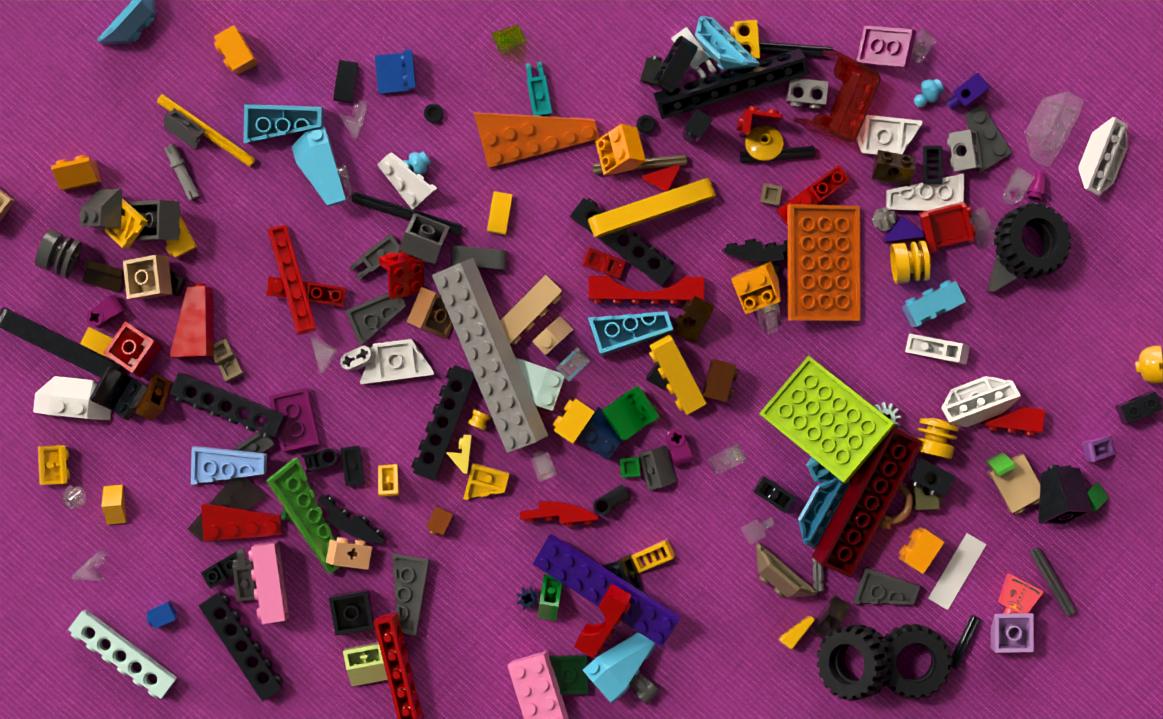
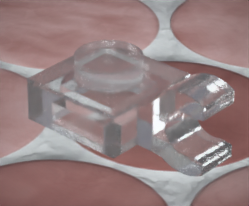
(755, 531)

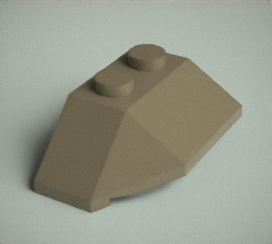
(780, 576)

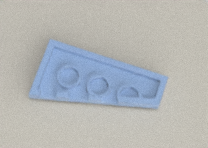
(219, 464)

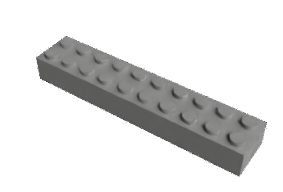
(490, 355)

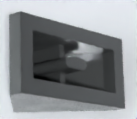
(999, 276)

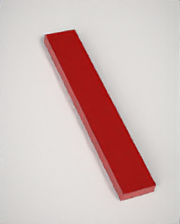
(291, 279)

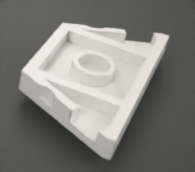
(886, 134)
(396, 361)

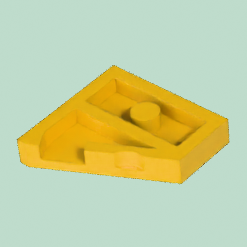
(485, 481)

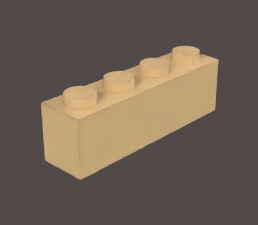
(529, 307)

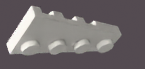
(927, 196)

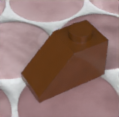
(154, 398)

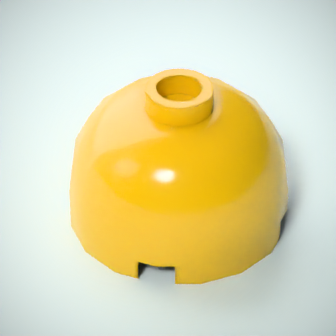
(1151, 364)

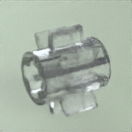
(74, 497)

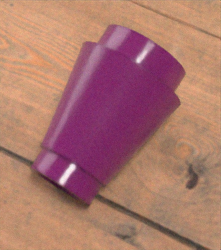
(1038, 187)

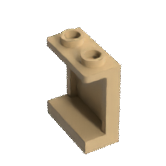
(1018, 485)

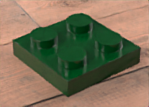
(570, 673)

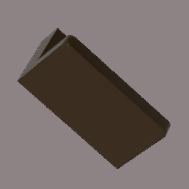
(103, 275)

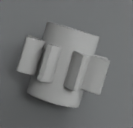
(884, 219)

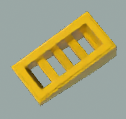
(668, 549)
(794, 634)

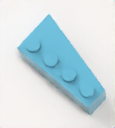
(278, 120)

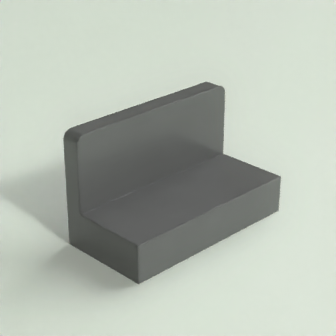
(183, 128)
(657, 467)

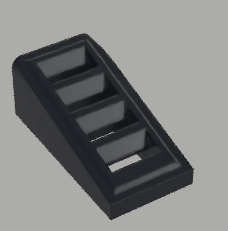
(932, 149)

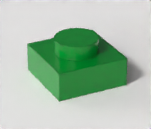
(629, 467)

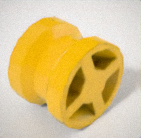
(479, 419)

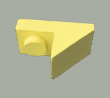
(462, 459)

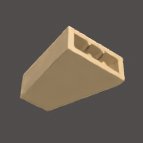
(552, 335)

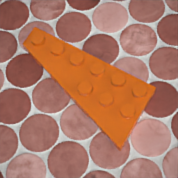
(520, 136)

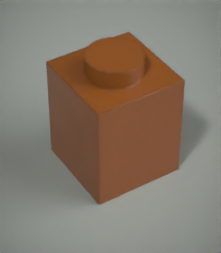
(439, 521)

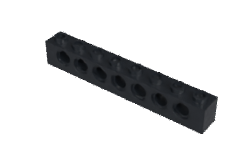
(731, 84)

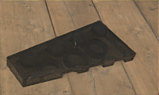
(237, 493)

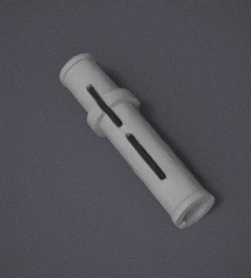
(181, 171)

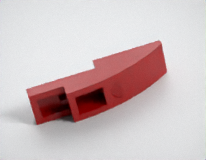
(817, 191)
(315, 292)
(567, 513)

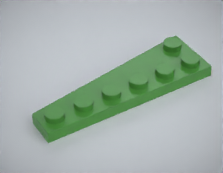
(299, 502)

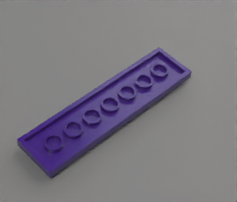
(593, 581)

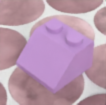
(1012, 632)

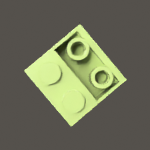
(364, 664)

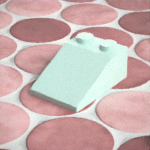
(542, 383)

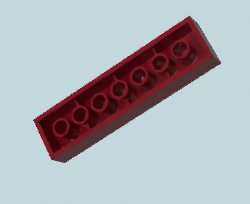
(866, 502)

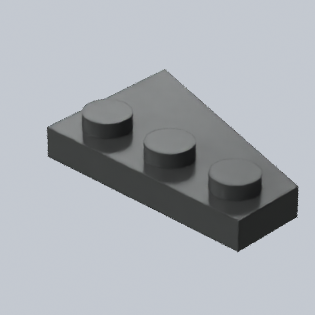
(991, 143)
(373, 315)
(883, 588)

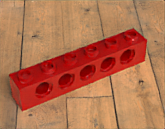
(397, 667)

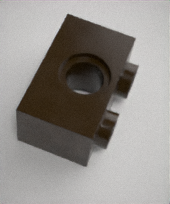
(893, 168)
(690, 328)

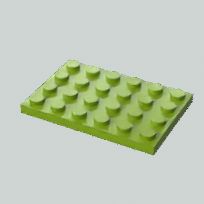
(827, 419)

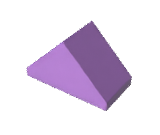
(1098, 448)

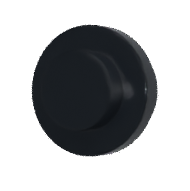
(645, 124)

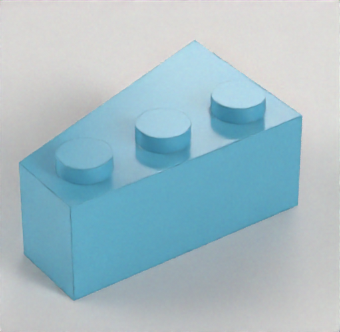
(933, 303)

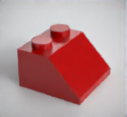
(133, 349)

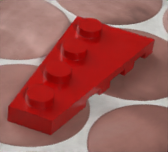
(236, 523)

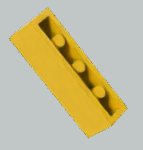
(677, 374)

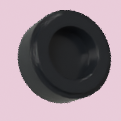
(433, 113)

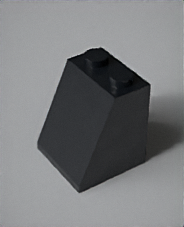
(1062, 495)

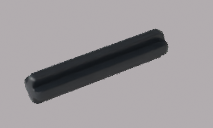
(964, 641)

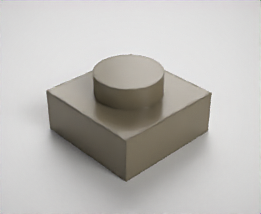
(771, 194)

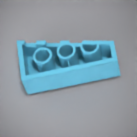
(627, 330)

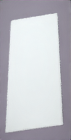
(957, 571)

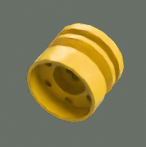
(913, 262)
(936, 437)

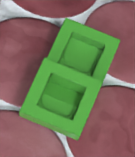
(1000, 464)

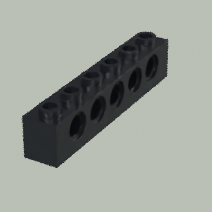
(658, 275)
(185, 382)
(430, 470)
(241, 657)

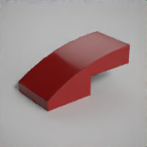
(603, 262)

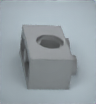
(972, 158)

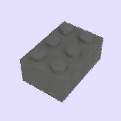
(161, 219)

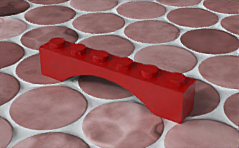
(606, 288)

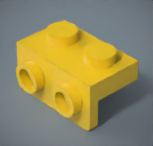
(53, 464)

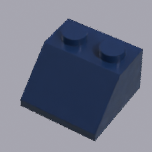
(600, 435)

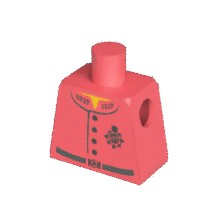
(1018, 595)

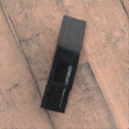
(754, 252)
(356, 527)

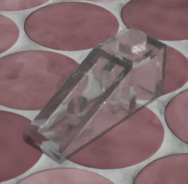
(769, 318)
(543, 465)

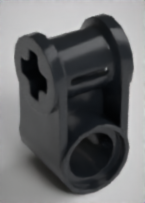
(317, 460)

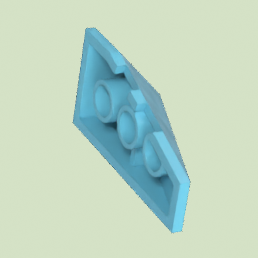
(317, 161)
(617, 666)

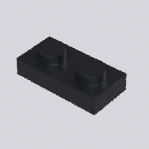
(352, 465)

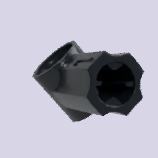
(613, 499)

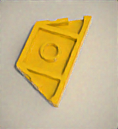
(131, 226)

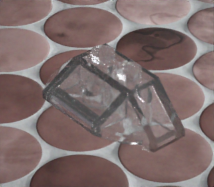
(1052, 126)

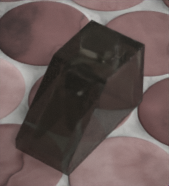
(830, 617)

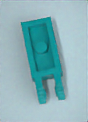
(538, 91)

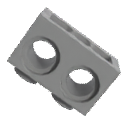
(807, 87)

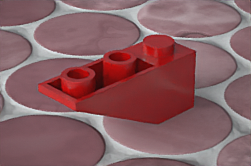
(1020, 419)

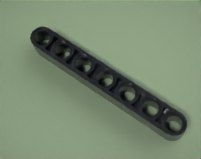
(55, 343)

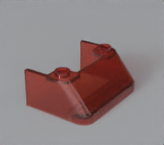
(852, 100)

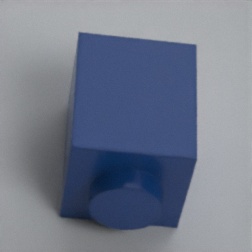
(161, 615)

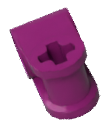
(107, 309)
(679, 450)

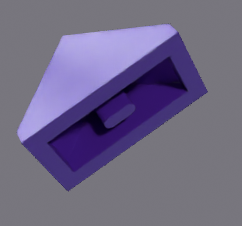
(902, 231)

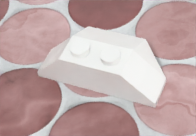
(1104, 156)
(69, 398)
(979, 400)

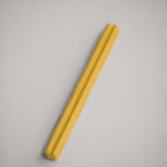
(209, 133)

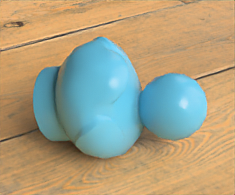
(930, 92)
(418, 161)

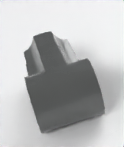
(644, 688)

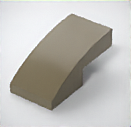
(227, 361)

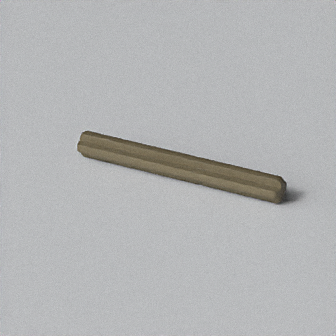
(650, 163)

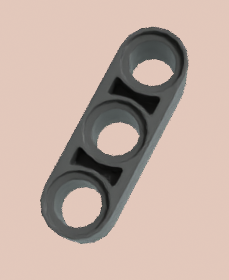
(483, 257)

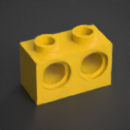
(751, 40)

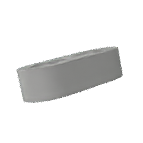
(356, 355)

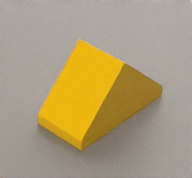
(388, 480)
(114, 504)

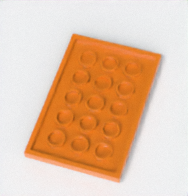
(823, 262)

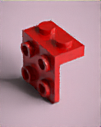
(744, 122)
(404, 274)

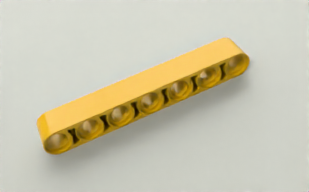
(652, 207)

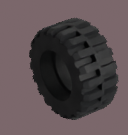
(1053, 234)
(876, 662)
(939, 665)

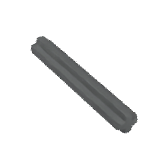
(1052, 581)

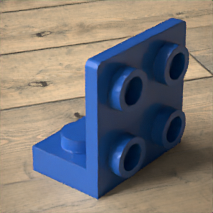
(395, 72)

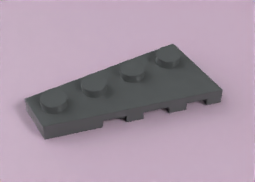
(410, 583)

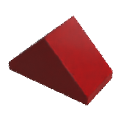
(661, 179)

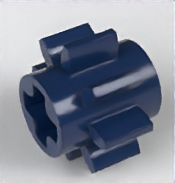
(530, 602)

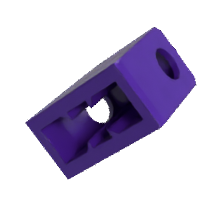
(975, 85)

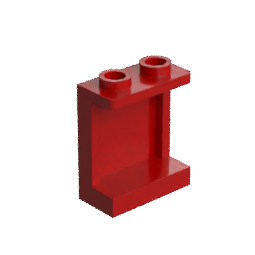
(947, 226)

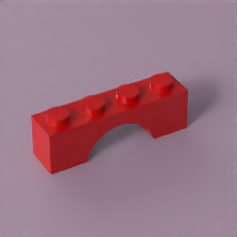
(593, 636)

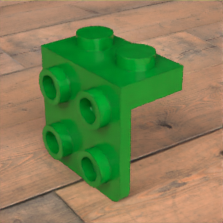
(630, 413)

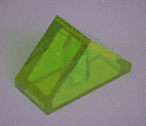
(508, 38)

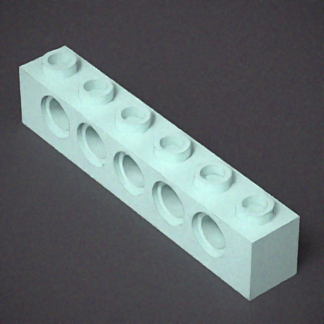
(165, 678)

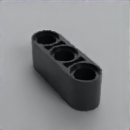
(675, 64)

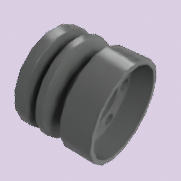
(55, 252)

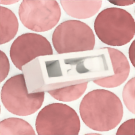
(937, 349)

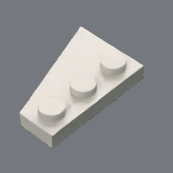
(407, 183)

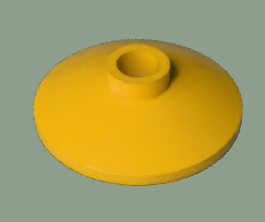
(764, 150)

